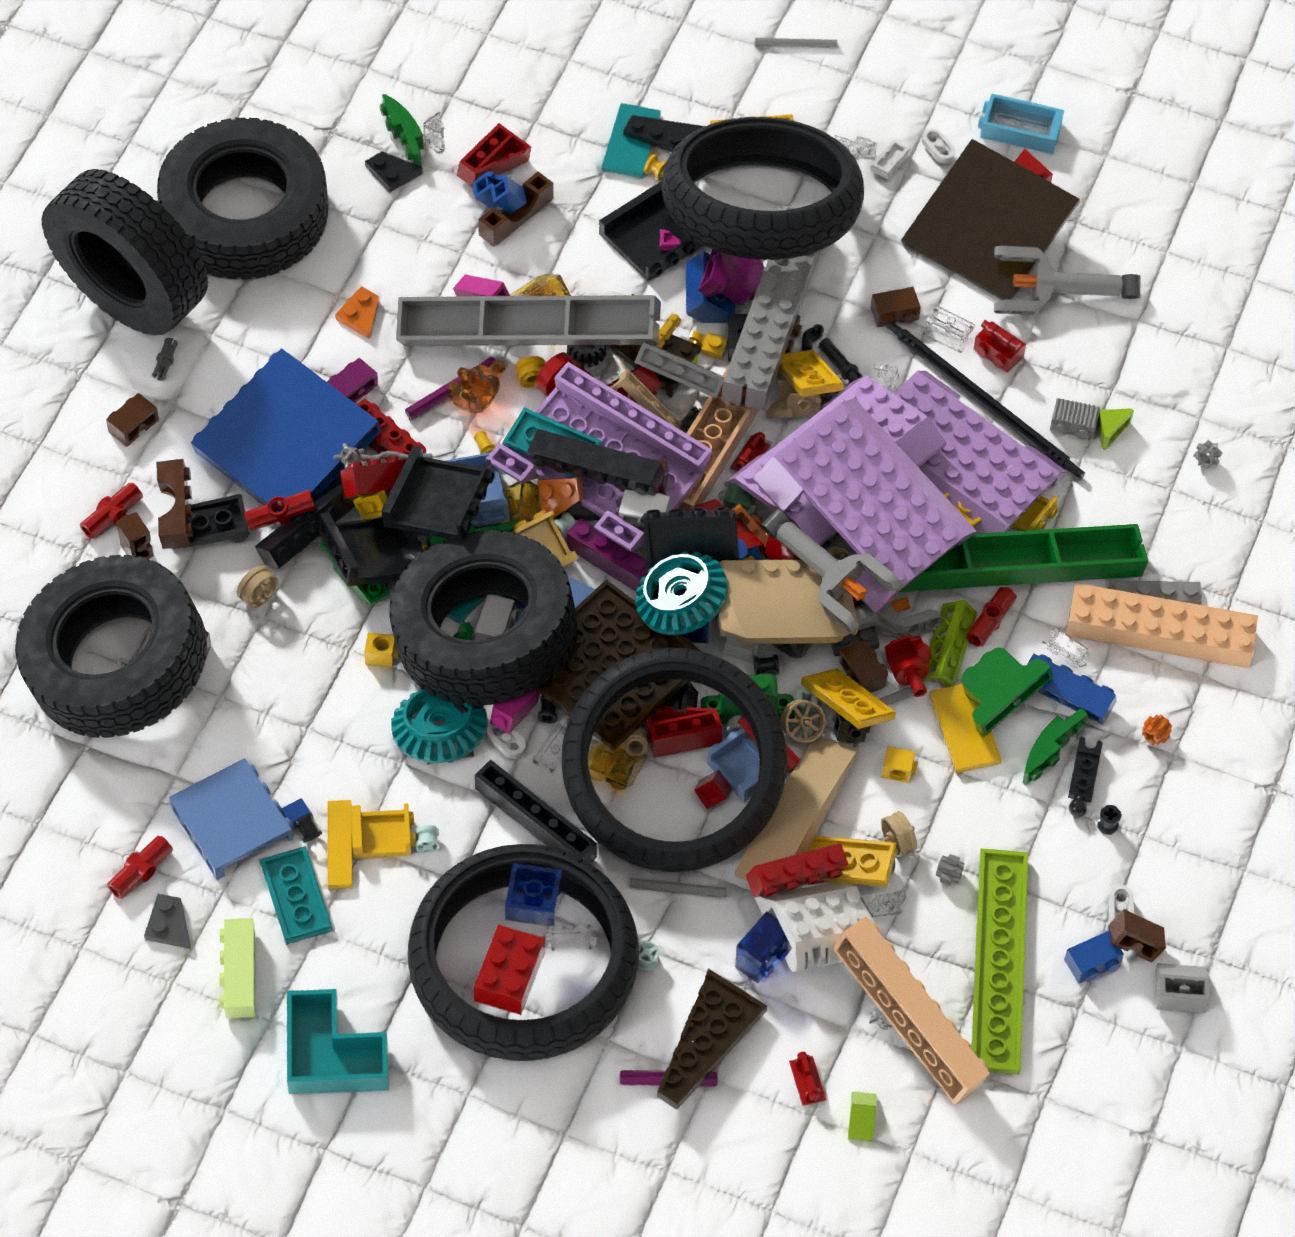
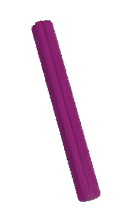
(437, 396)

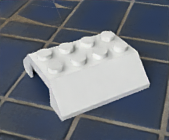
(815, 920)

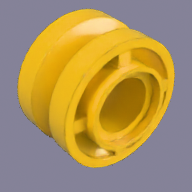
(528, 369)

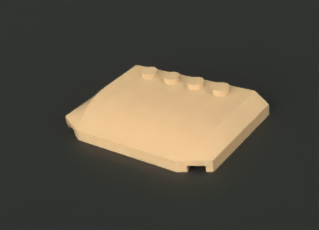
(777, 604)

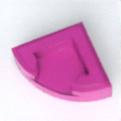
(668, 240)

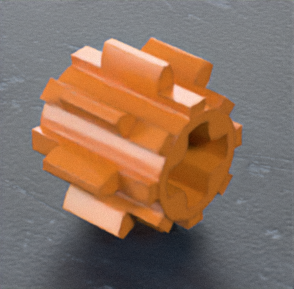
(1156, 729)

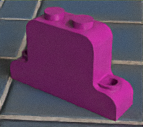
(731, 276)

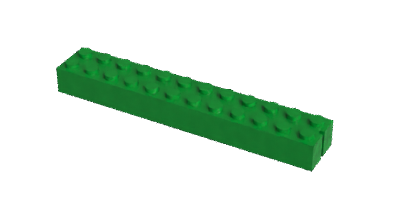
(1037, 558)

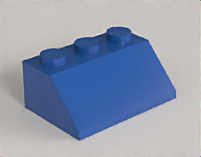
(698, 306)

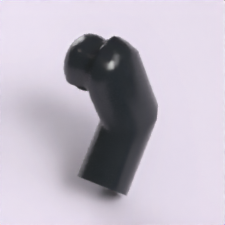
(811, 335)

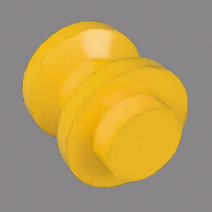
(654, 166)

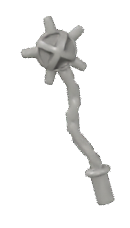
(353, 455)

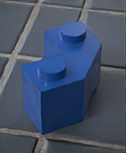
(499, 191)

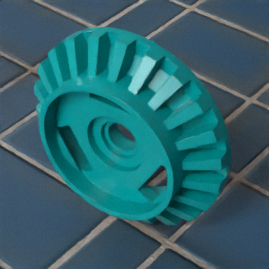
(693, 609)
(434, 743)

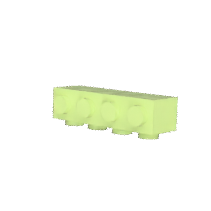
(239, 968)

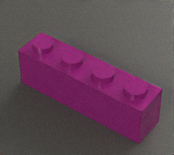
(355, 380)
(607, 555)

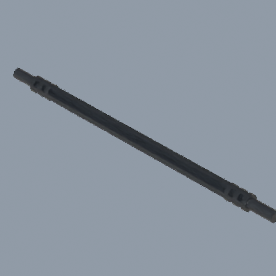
(985, 399)

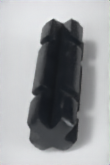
(689, 418)

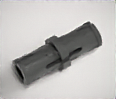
(165, 359)

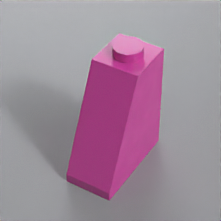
(479, 286)
(510, 713)

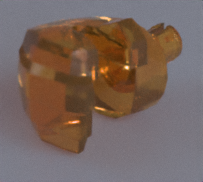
(477, 387)

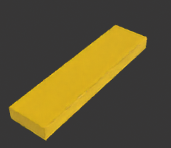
(339, 844)

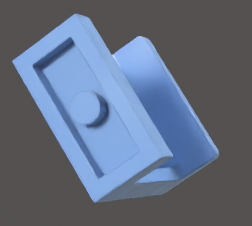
(738, 763)

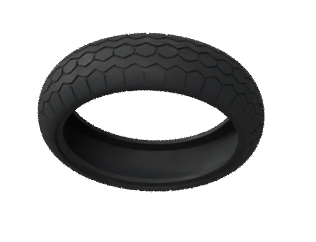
(760, 232)
(679, 665)
(531, 1037)

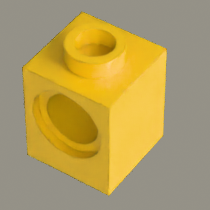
(379, 641)
(899, 764)

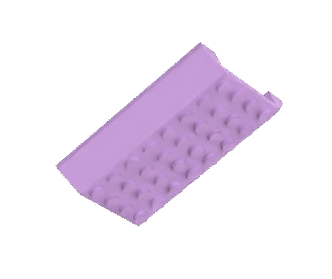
(899, 419)
(623, 426)
(980, 461)
(867, 495)

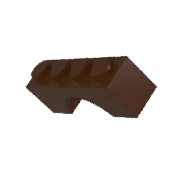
(498, 224)
(174, 526)

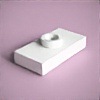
(890, 159)

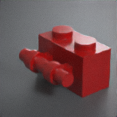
(999, 346)

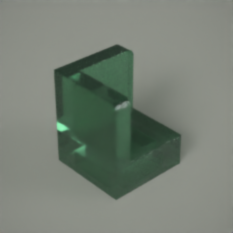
(736, 495)

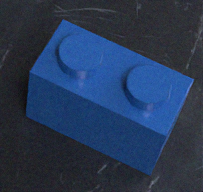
(1093, 958)

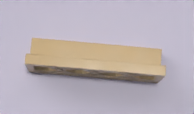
(644, 397)

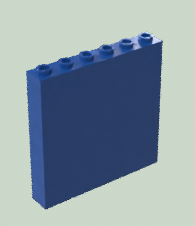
(284, 432)

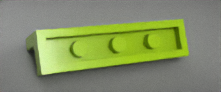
(953, 642)

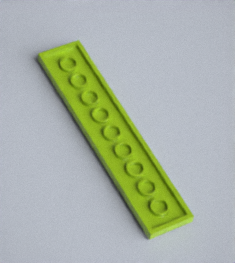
(1000, 959)

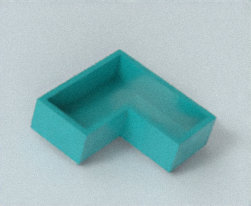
(329, 1061)

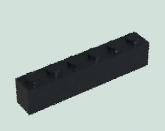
(596, 462)
(301, 530)
(533, 812)

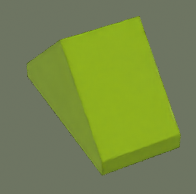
(1112, 424)
(862, 1116)

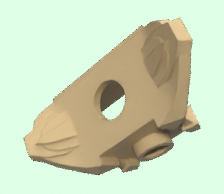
(792, 404)

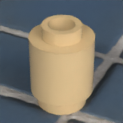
(637, 743)

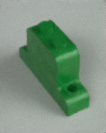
(767, 683)
(1001, 686)

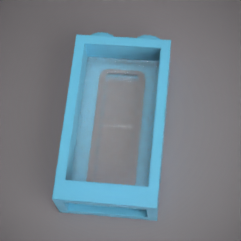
(1021, 123)

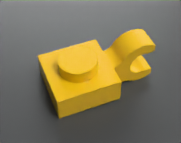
(711, 345)

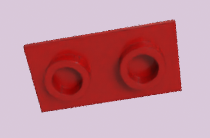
(754, 447)
(807, 1079)

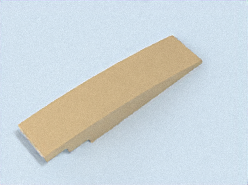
(802, 804)

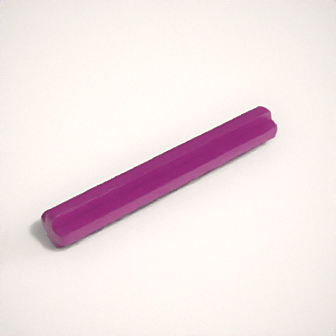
(654, 1077)

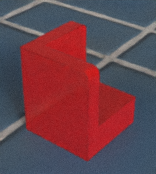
(712, 789)

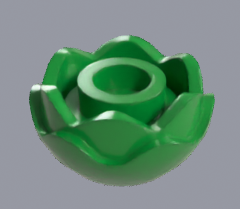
(464, 631)

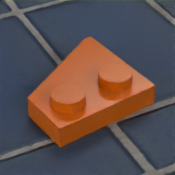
(359, 311)
(559, 494)
(753, 523)

